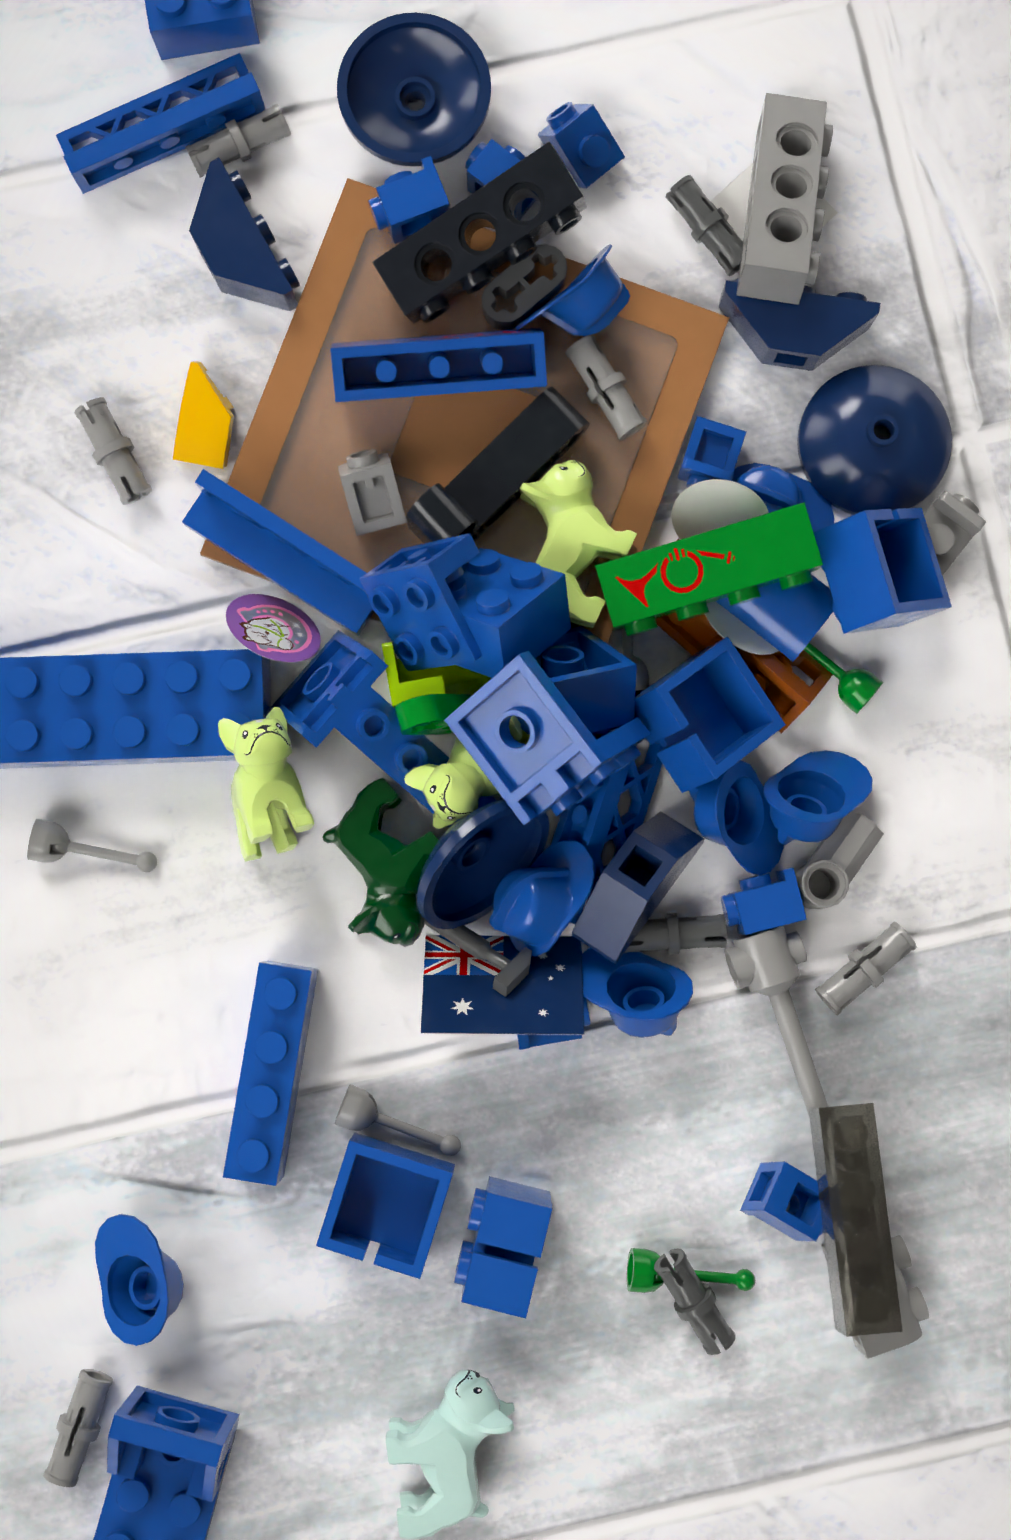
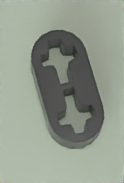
(531, 296)

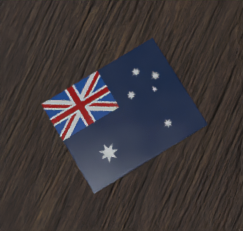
(462, 999)

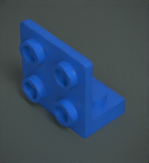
(418, 607)

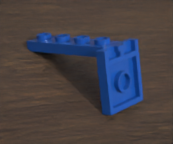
(339, 695)

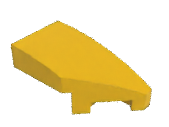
(203, 421)

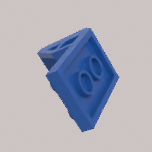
(164, 1467)

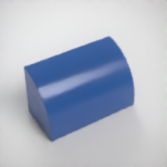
(786, 617)

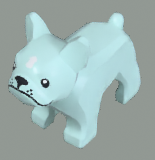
(446, 1449)

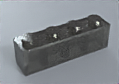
(855, 1220)

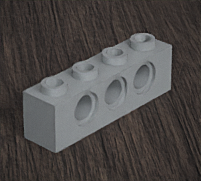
(783, 199)

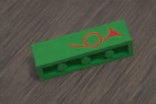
(709, 568)

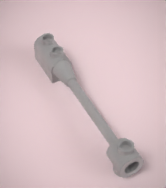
(768, 966)

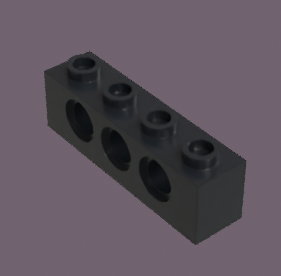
(491, 206)

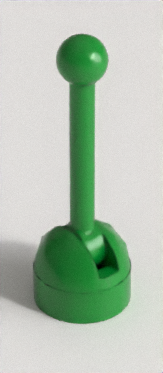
(854, 686)
(644, 1279)

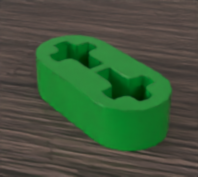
(427, 713)

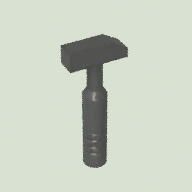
(511, 971)

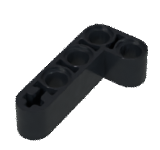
(495, 475)

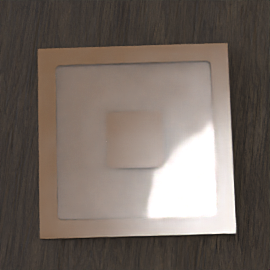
(305, 435)

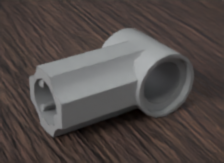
(839, 859)

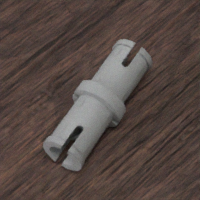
(239, 139)
(606, 387)
(113, 450)
(866, 968)
(68, 1460)

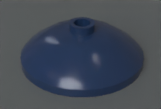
(408, 61)
(854, 465)
(472, 860)

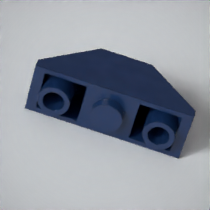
(237, 244)
(802, 333)
(635, 884)

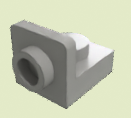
(371, 491)
(952, 524)

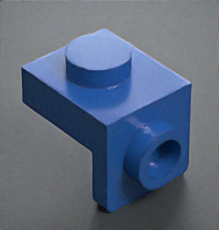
(582, 142)
(711, 452)

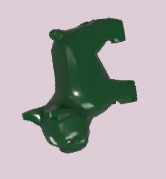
(386, 865)

